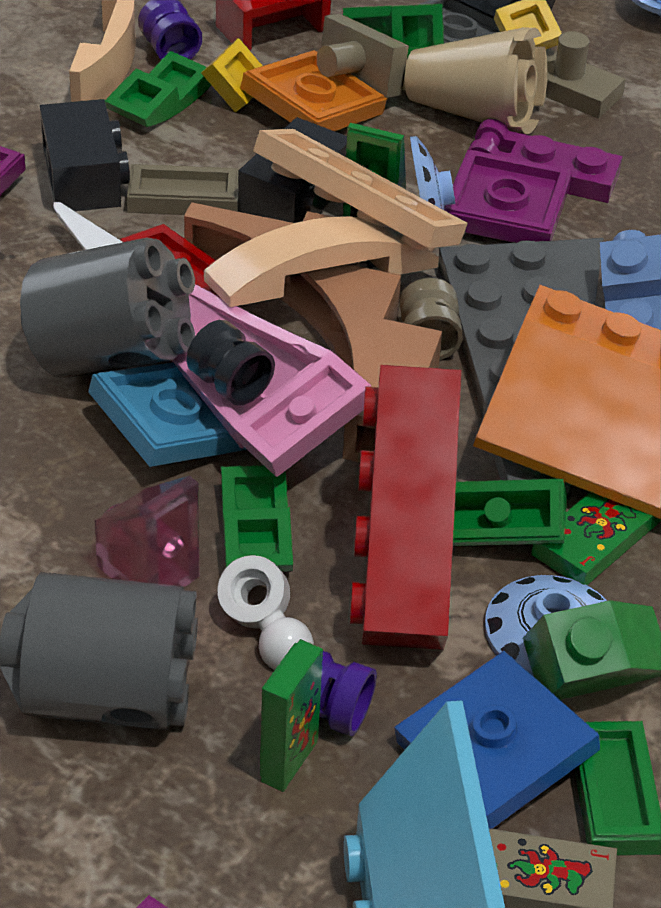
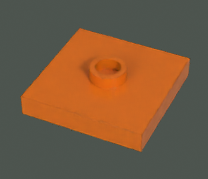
(300, 90)

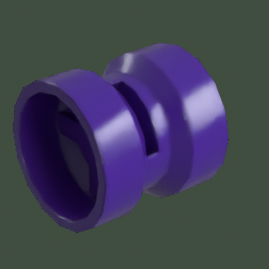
(169, 28)
(345, 694)

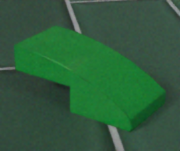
(411, 24)
(161, 93)
(256, 515)

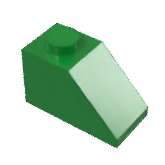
(594, 648)

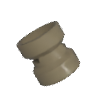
(435, 306)

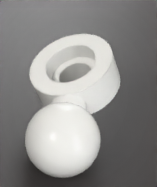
(278, 631)

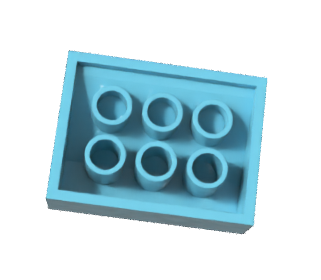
(426, 827)

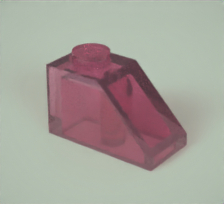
(152, 535)

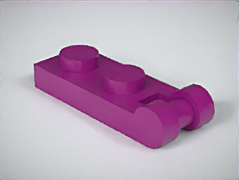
(593, 169)

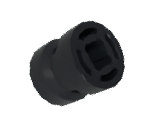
(230, 362)

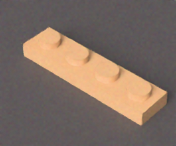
(345, 181)

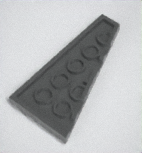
(494, 296)

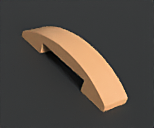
(102, 68)
(259, 266)

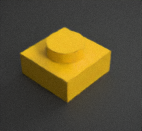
(532, 15)
(227, 72)

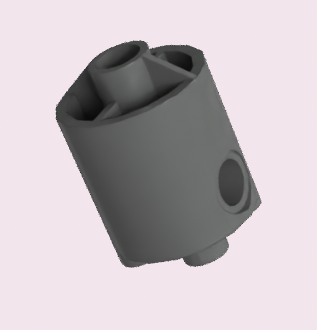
(107, 308)
(101, 650)

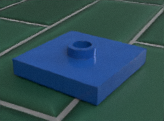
(517, 734)

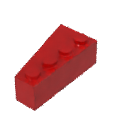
(410, 507)

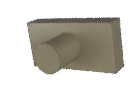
(363, 53)
(578, 83)

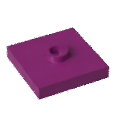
(509, 197)

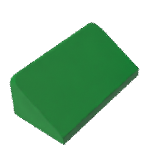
(509, 512)

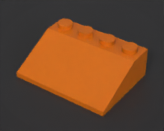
(582, 400)

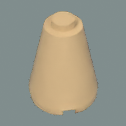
(482, 77)

